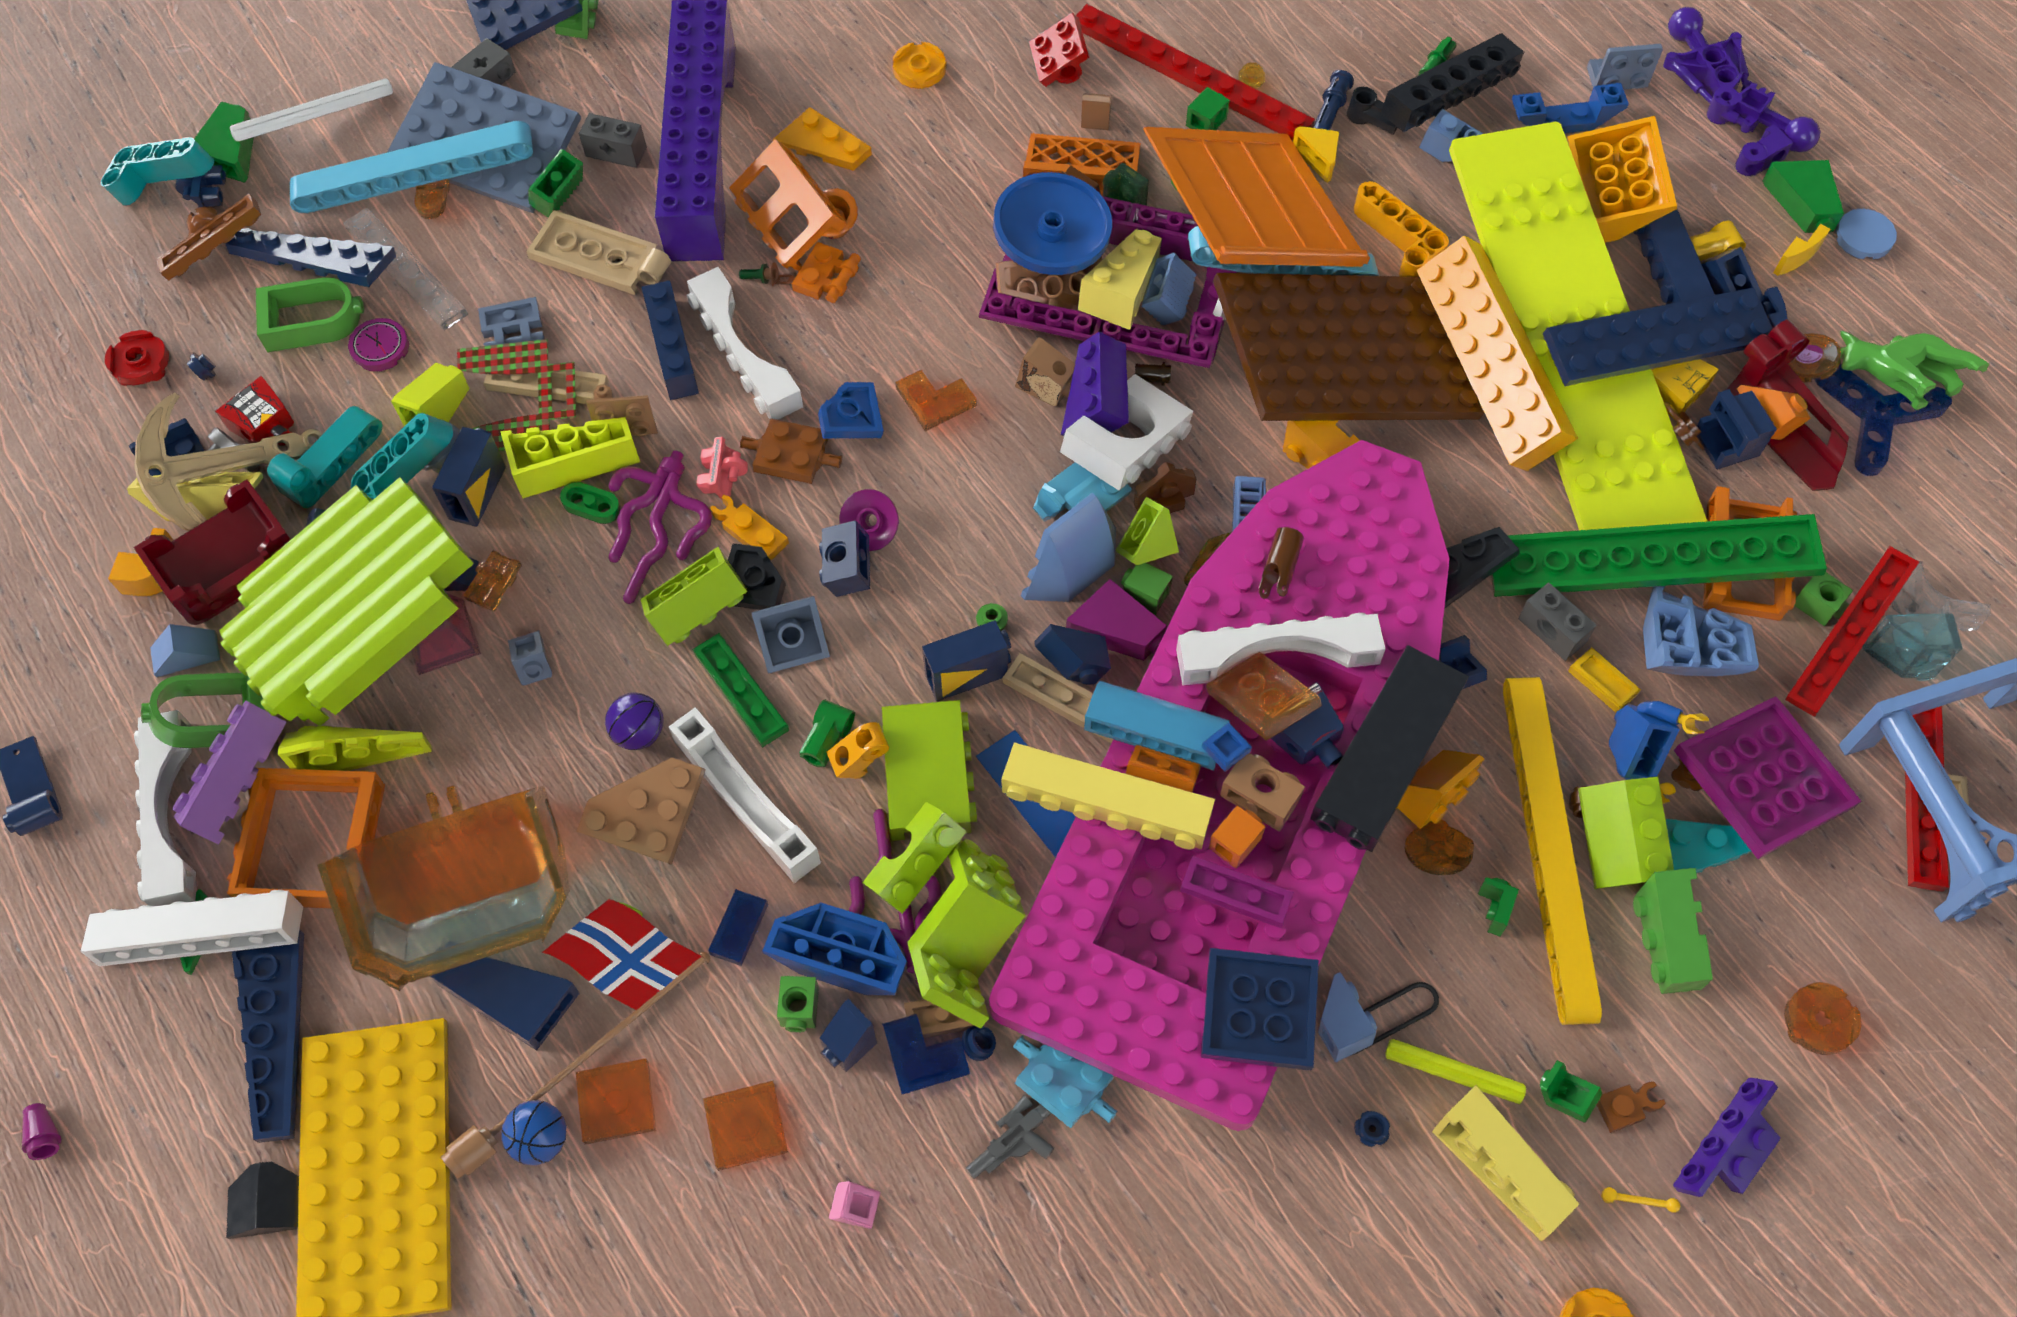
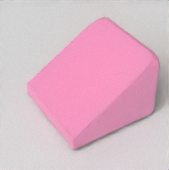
(854, 1204)

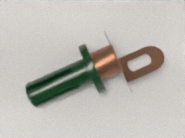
(765, 274)

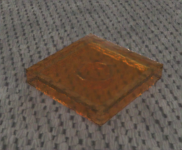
(615, 1101)
(745, 1125)

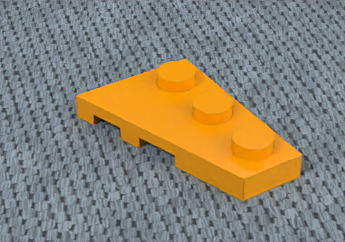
(821, 137)

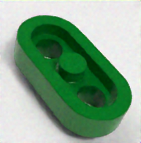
(592, 503)

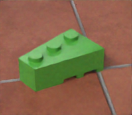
(1672, 932)

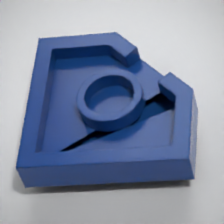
(851, 413)

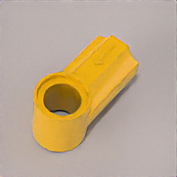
(1718, 240)

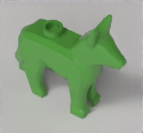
(1908, 360)

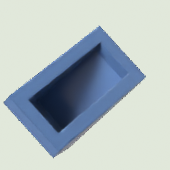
(183, 648)

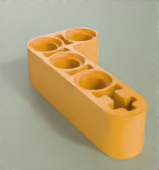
(1399, 225)

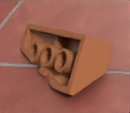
(1038, 287)

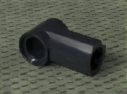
(1366, 108)

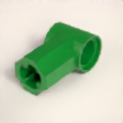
(829, 726)

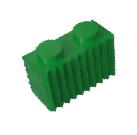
(556, 183)

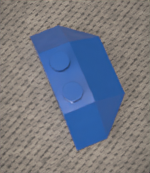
(838, 949)

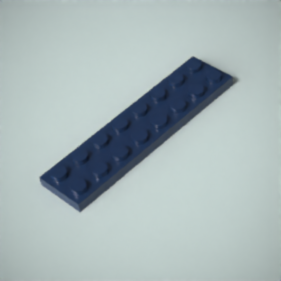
(1656, 336)

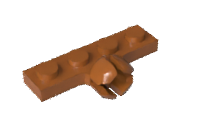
(206, 233)

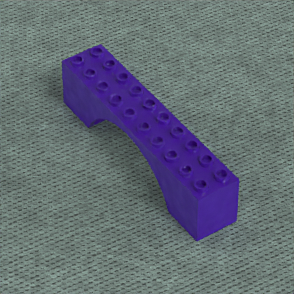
(690, 174)

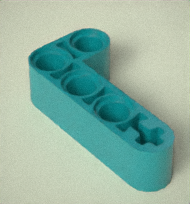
(152, 163)
(404, 454)
(326, 459)

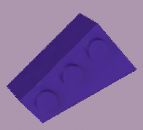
(1099, 384)

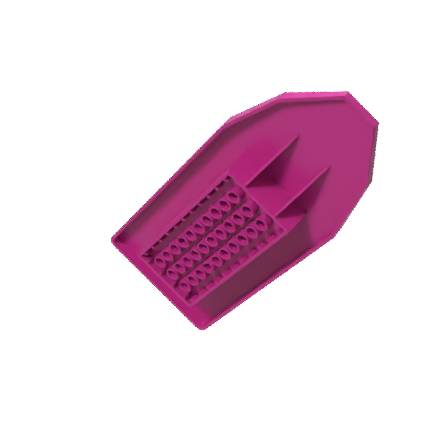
(1111, 945)

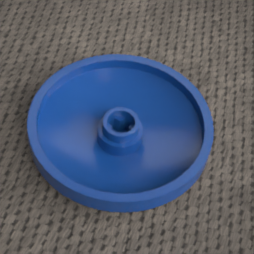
(1052, 223)

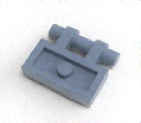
(511, 318)

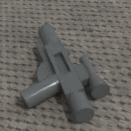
(1016, 1140)

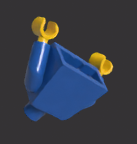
(1645, 738)

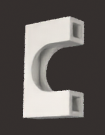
(1123, 459)

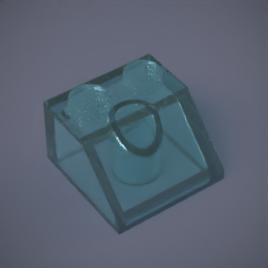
(1915, 644)

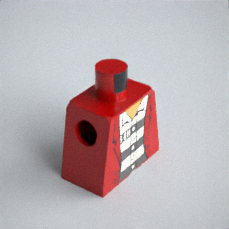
(256, 413)

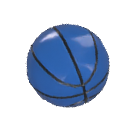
(534, 1132)

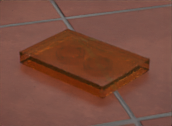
(1263, 695)

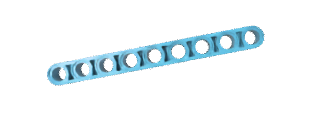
(410, 167)

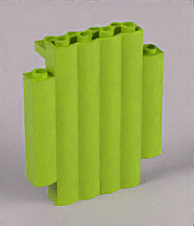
(343, 602)

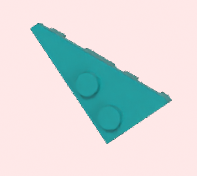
(1703, 844)

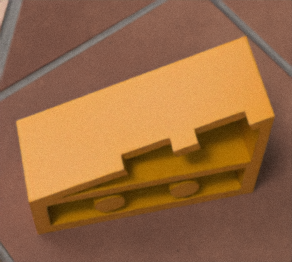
(1314, 441)

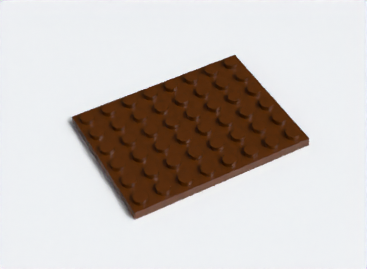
(1344, 348)

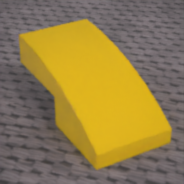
(1801, 251)

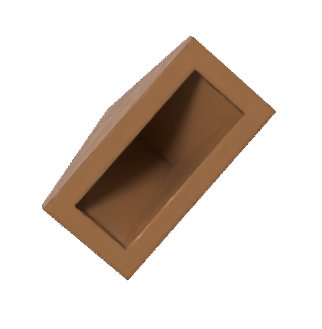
(1096, 111)

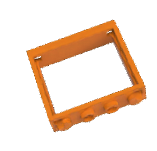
(256, 819)

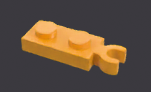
(750, 527)

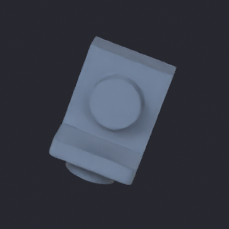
(529, 658)

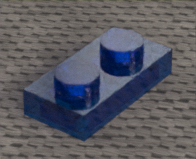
(738, 927)

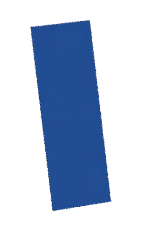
(1049, 825)

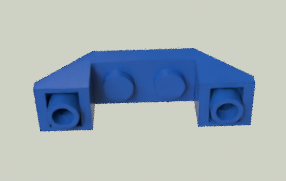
(1576, 117)

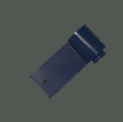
(28, 787)

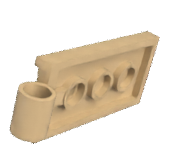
(591, 249)

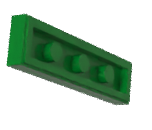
(741, 690)

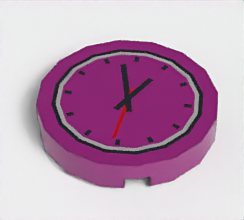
(378, 344)

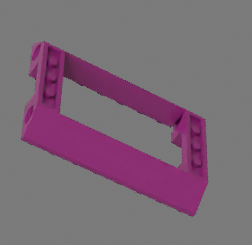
(1126, 217)

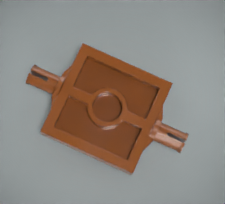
(790, 451)

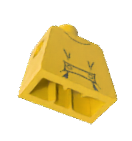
(1684, 382)

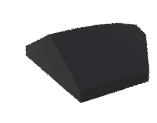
(262, 1201)

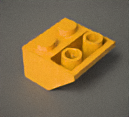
(1439, 784)

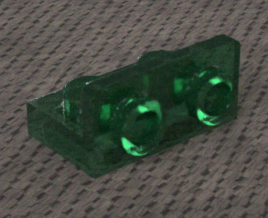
(1126, 185)

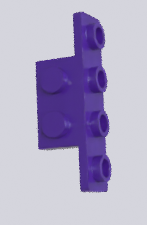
(1735, 1144)

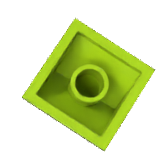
(1149, 535)

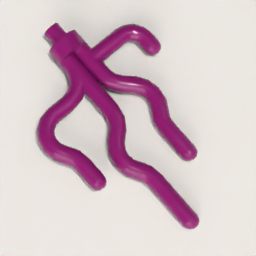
(663, 488)
(906, 919)

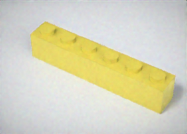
(1107, 796)

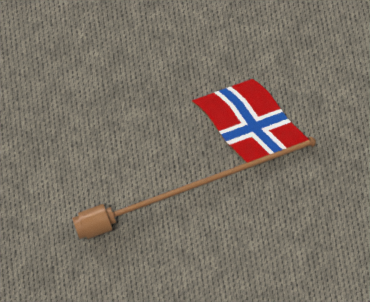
(624, 961)

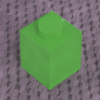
(1147, 585)

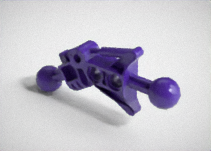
(1716, 74)

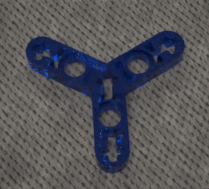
(1875, 421)

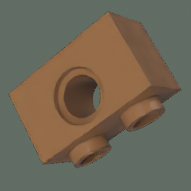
(1271, 807)

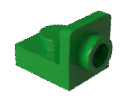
(1501, 905)

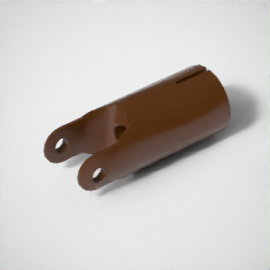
(1281, 561)

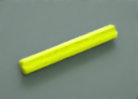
(1455, 1071)

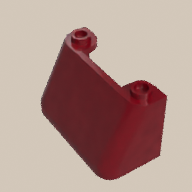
(209, 561)

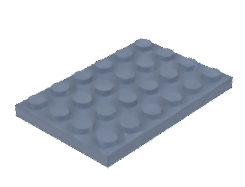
(462, 103)

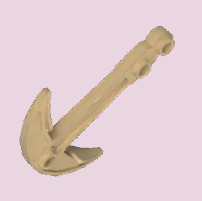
(163, 490)

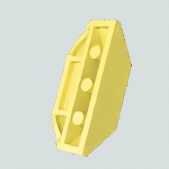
(205, 493)

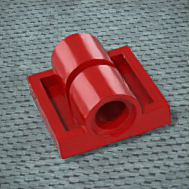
(1060, 52)

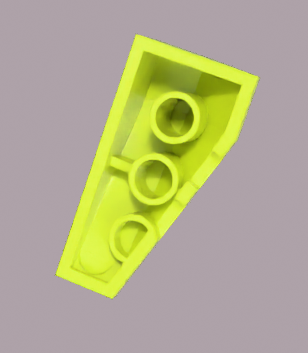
(348, 747)

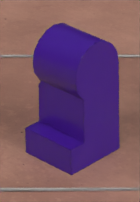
(1759, 155)

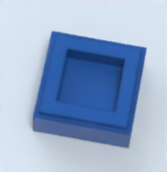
(1226, 746)

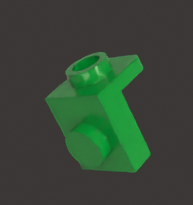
(1569, 1093)

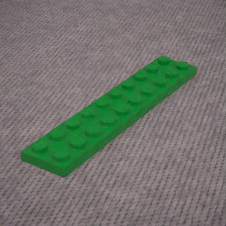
(1663, 555)

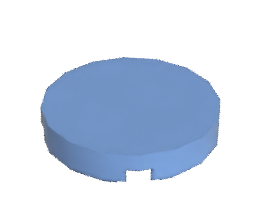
(1865, 234)

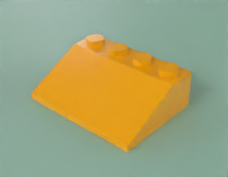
(1624, 175)

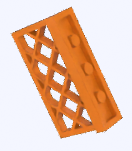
(1083, 147)

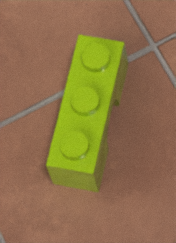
(931, 842)

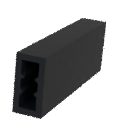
(1388, 749)

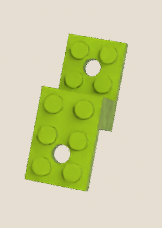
(965, 932)

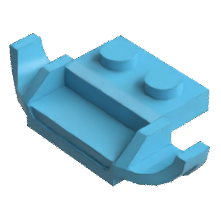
(1071, 488)

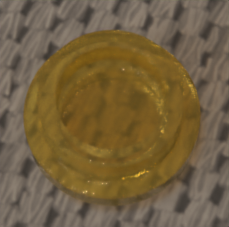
(1252, 75)

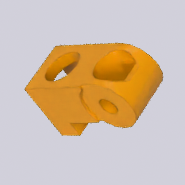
(860, 749)

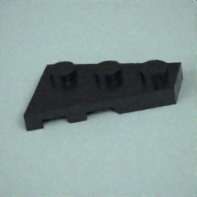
(1476, 560)

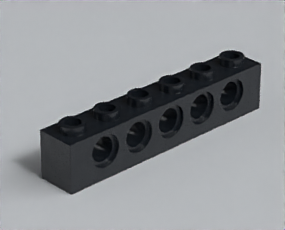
(1452, 82)

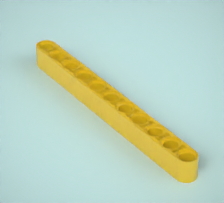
(1551, 853)

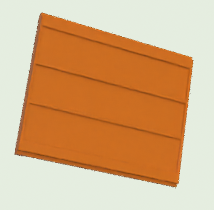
(1255, 198)

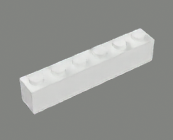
(192, 928)

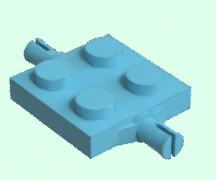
(1063, 1083)

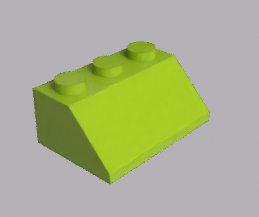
(693, 597)
(1625, 831)

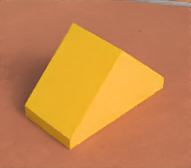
(1318, 149)

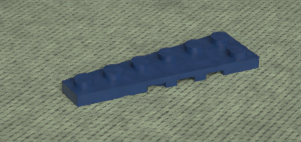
(347, 259)
(270, 1015)

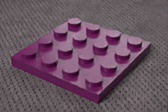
(1767, 776)

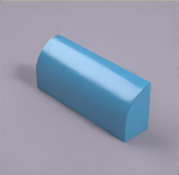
(1151, 723)

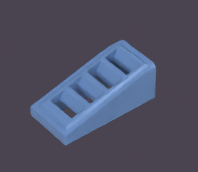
(1246, 490)

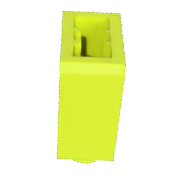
(433, 393)

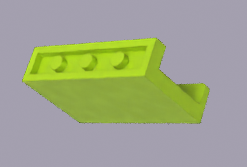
(927, 763)

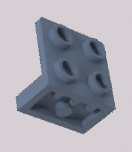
(1626, 65)

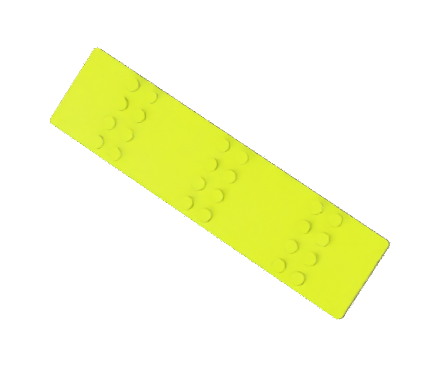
(1556, 273)

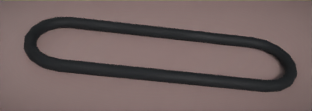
(1410, 1021)

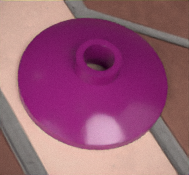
(865, 503)

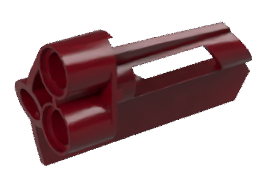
(1801, 449)

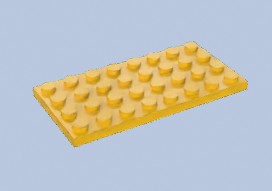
(374, 1173)

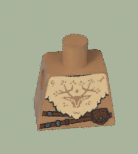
(1045, 373)

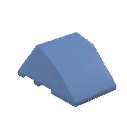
(1073, 553)
(1695, 641)

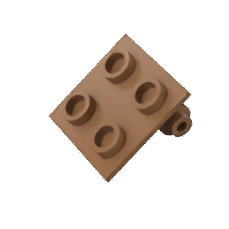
(635, 409)

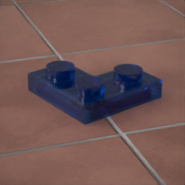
(922, 1065)

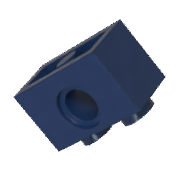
(845, 558)

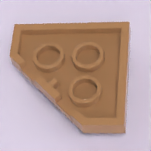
(646, 810)

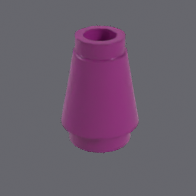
(39, 1132)

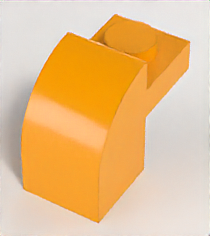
(132, 576)

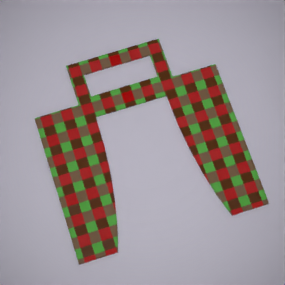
(521, 359)

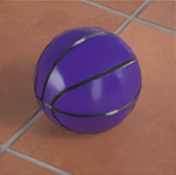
(634, 721)

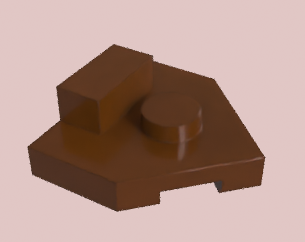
(1167, 487)

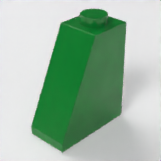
(221, 146)
(1806, 192)

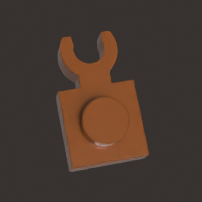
(1624, 1108)

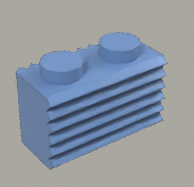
(1169, 289)

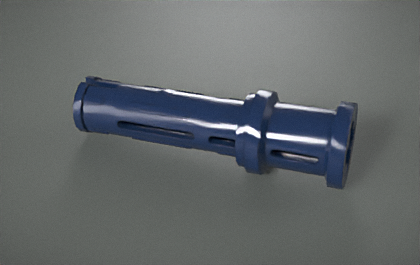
(1334, 98)

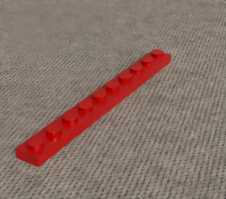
(1191, 71)

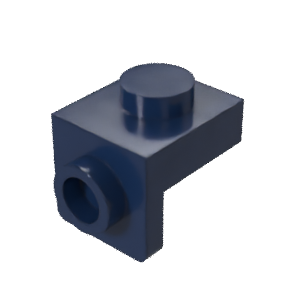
(1458, 656)

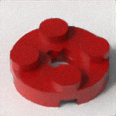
(148, 368)

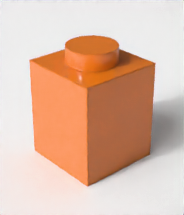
(1237, 836)

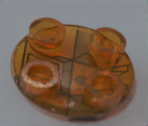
(1439, 849)

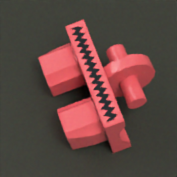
(724, 468)

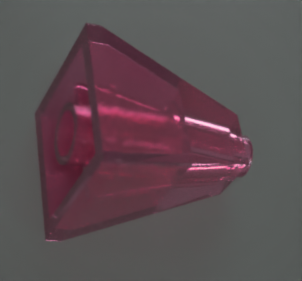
(448, 642)

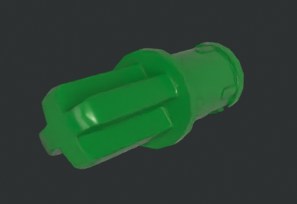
(1439, 55)

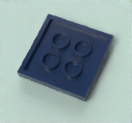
(1260, 1009)

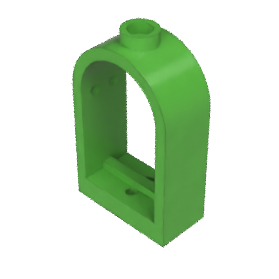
(304, 292)
(193, 685)

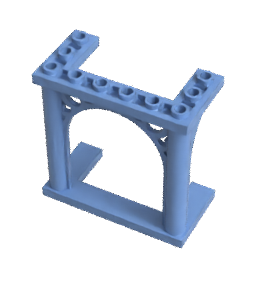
(1974, 866)

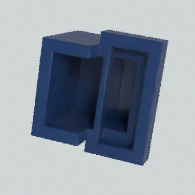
(1735, 429)

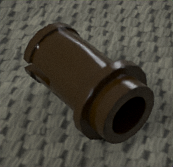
(1154, 373)

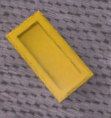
(1604, 680)

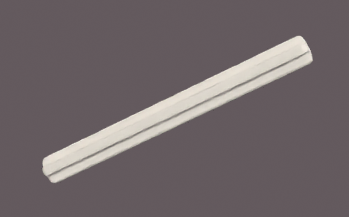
(311, 110)

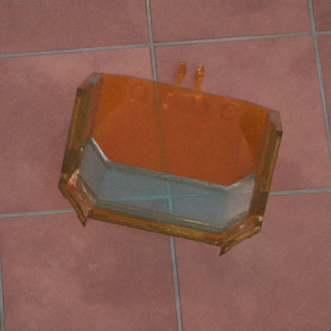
(449, 887)

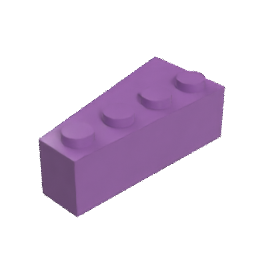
(228, 771)

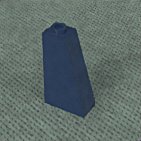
(511, 996)

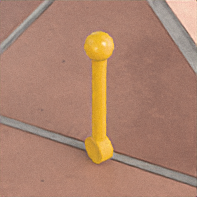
(1609, 1195)

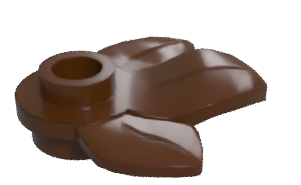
(1685, 428)

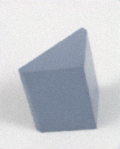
(790, 634)

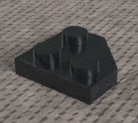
(758, 575)

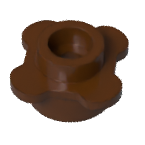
(1685, 779)

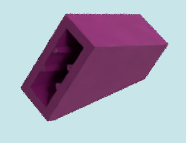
(1121, 619)

